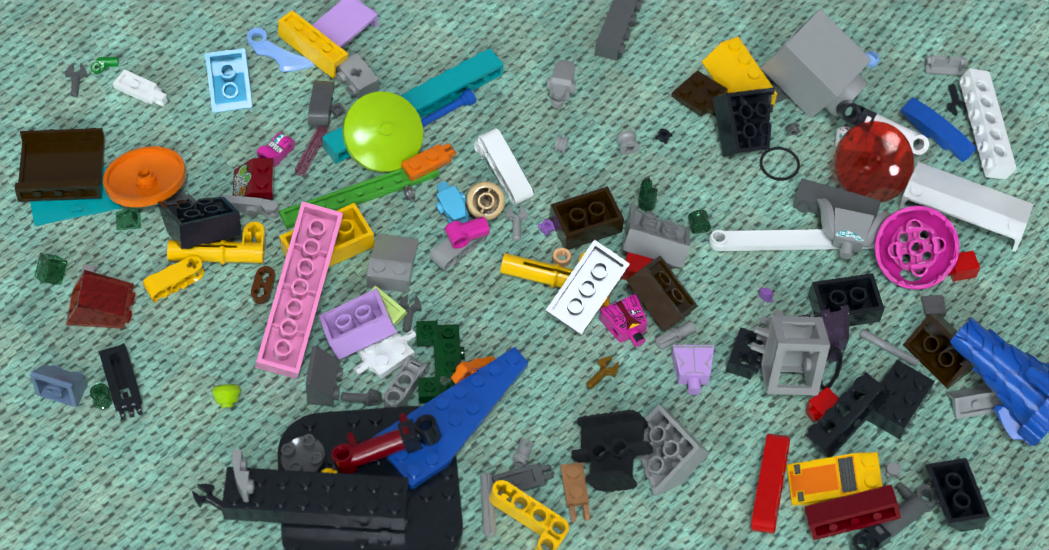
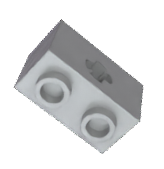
(357, 77)

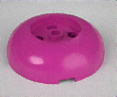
(941, 243)

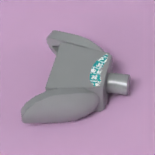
(849, 228)

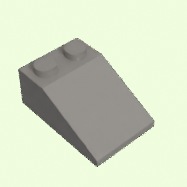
(392, 263)

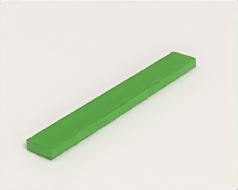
(358, 193)

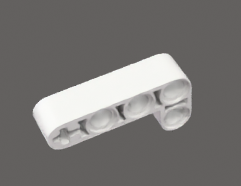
(504, 165)

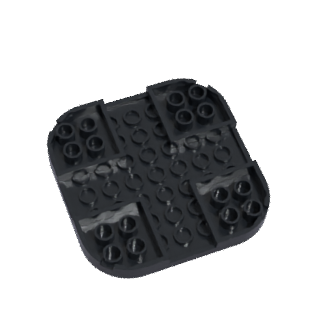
(432, 507)

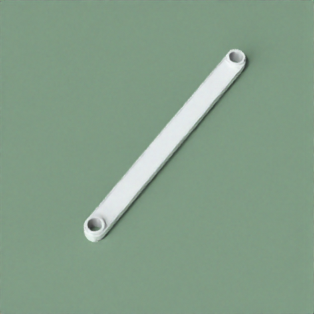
(779, 240)

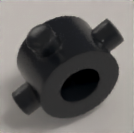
(663, 135)

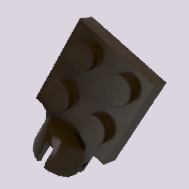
(698, 93)

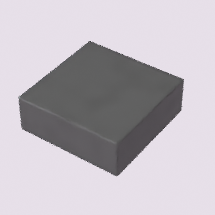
(933, 305)

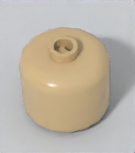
(493, 204)

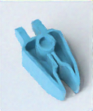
(451, 203)

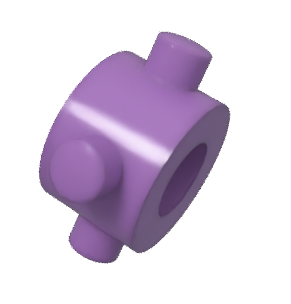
(546, 227)
(766, 294)

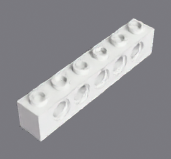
(987, 124)

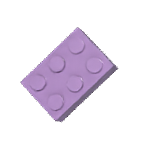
(357, 324)

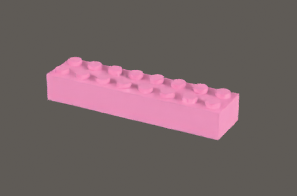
(299, 290)

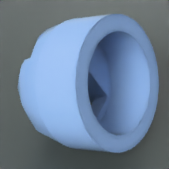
(874, 58)

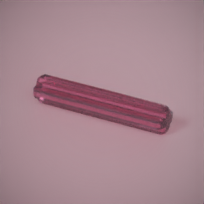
(310, 151)

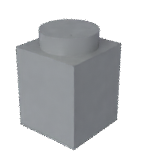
(818, 66)

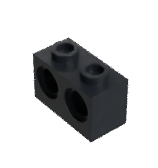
(744, 353)

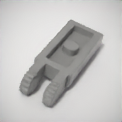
(254, 206)

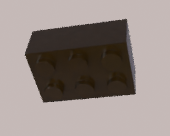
(586, 218)

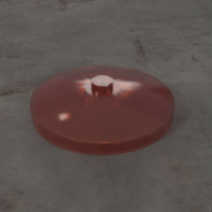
(874, 160)

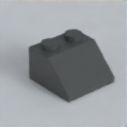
(323, 378)

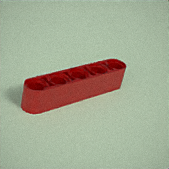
(770, 483)

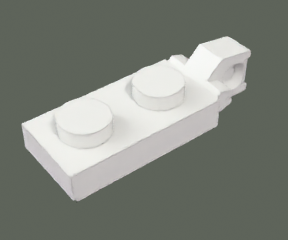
(140, 88)

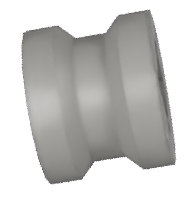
(627, 142)

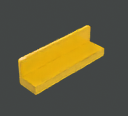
(311, 43)

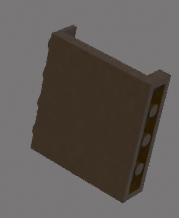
(61, 165)

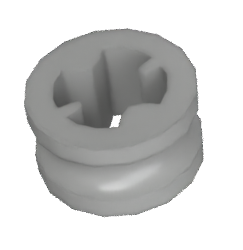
(561, 144)

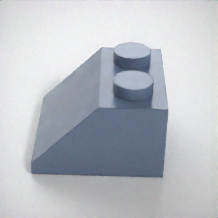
(59, 384)

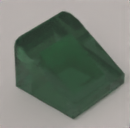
(128, 219)

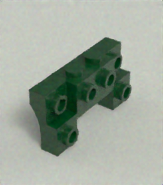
(446, 357)

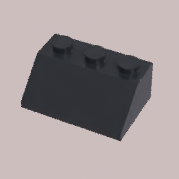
(958, 494)

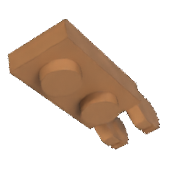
(575, 489)

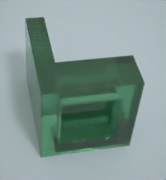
(50, 268)

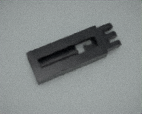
(119, 377)

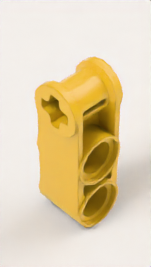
(174, 278)

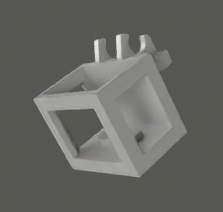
(792, 346)

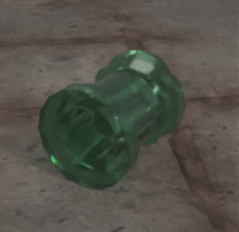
(100, 396)

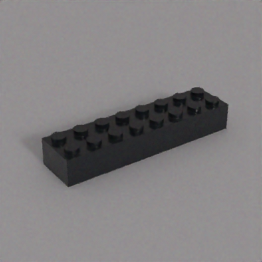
(319, 499)

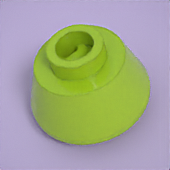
(226, 394)

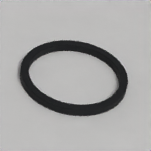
(776, 178)
(840, 358)

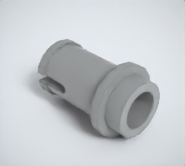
(521, 457)

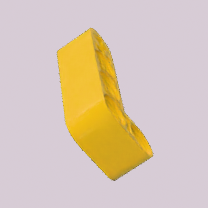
(525, 515)

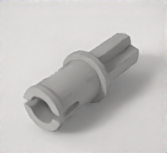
(676, 335)

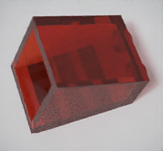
(100, 301)

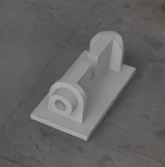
(945, 66)

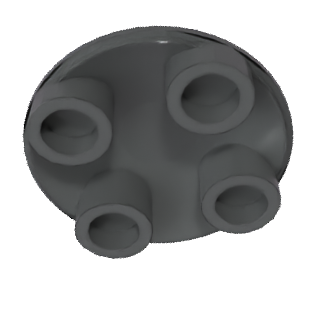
(303, 454)

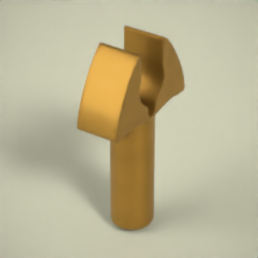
(603, 371)

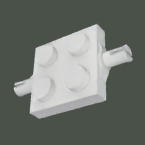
(385, 354)

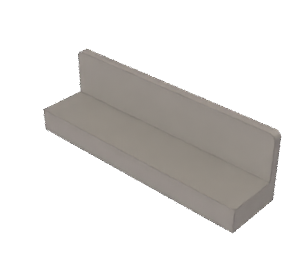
(973, 401)

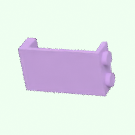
(346, 21)

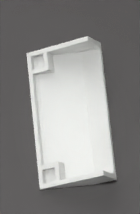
(968, 201)

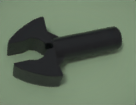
(955, 101)
(209, 498)

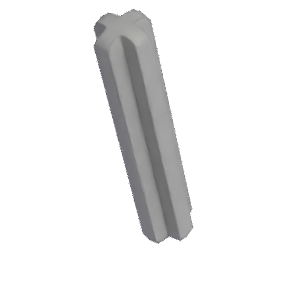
(488, 509)

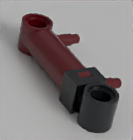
(407, 437)

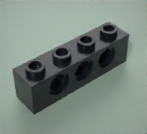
(846, 426)

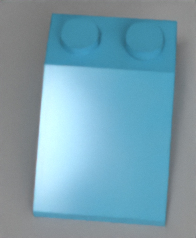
(229, 80)

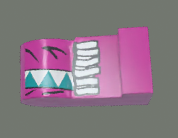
(277, 148)

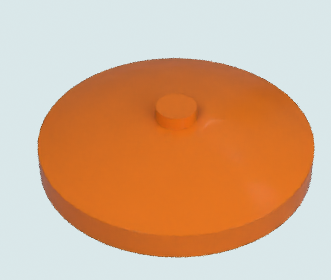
(144, 176)

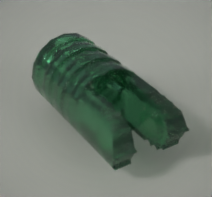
(647, 196)

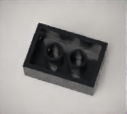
(857, 292)
(907, 394)

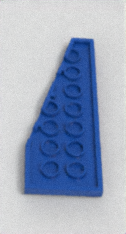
(458, 415)

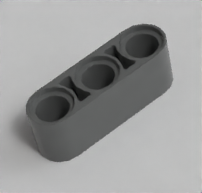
(320, 103)

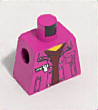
(625, 320)

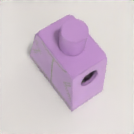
(693, 365)

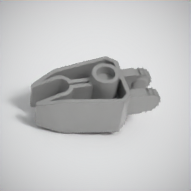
(561, 83)

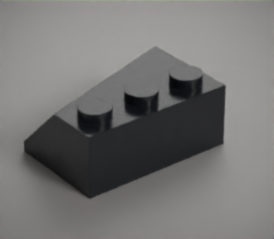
(744, 120)
(200, 221)

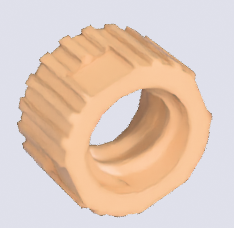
(562, 252)

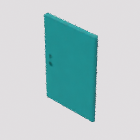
(59, 210)

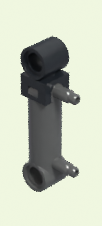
(911, 509)

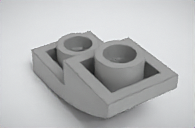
(242, 476)

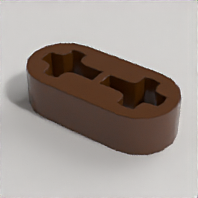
(267, 285)

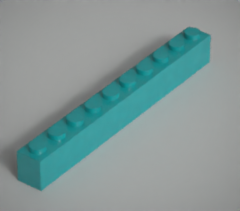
(434, 93)

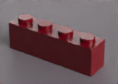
(852, 512)

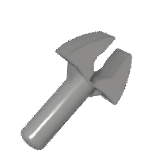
(516, 221)

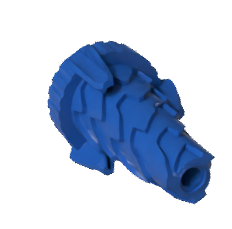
(1013, 376)

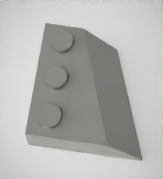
(652, 237)
(674, 451)

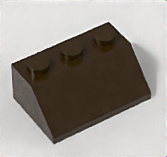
(661, 293)
(934, 350)

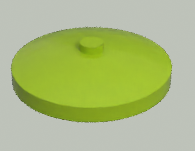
(382, 131)

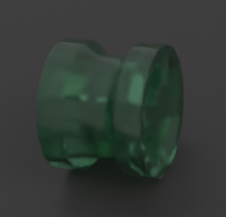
(699, 221)

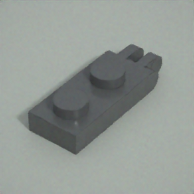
(526, 477)

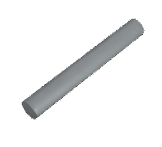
(889, 347)

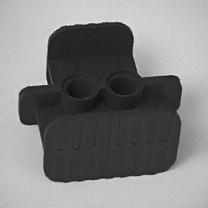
(611, 434)

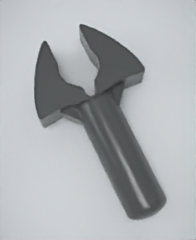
(75, 78)
(410, 311)
(371, 398)

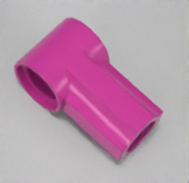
(462, 233)

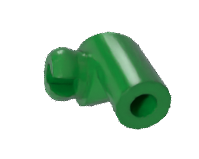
(102, 63)

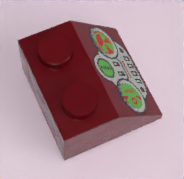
(255, 179)

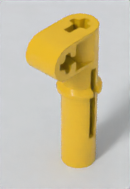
(224, 251)
(535, 270)

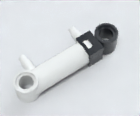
(861, 115)

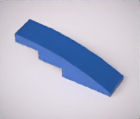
(935, 126)

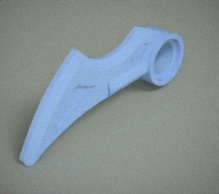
(286, 60)

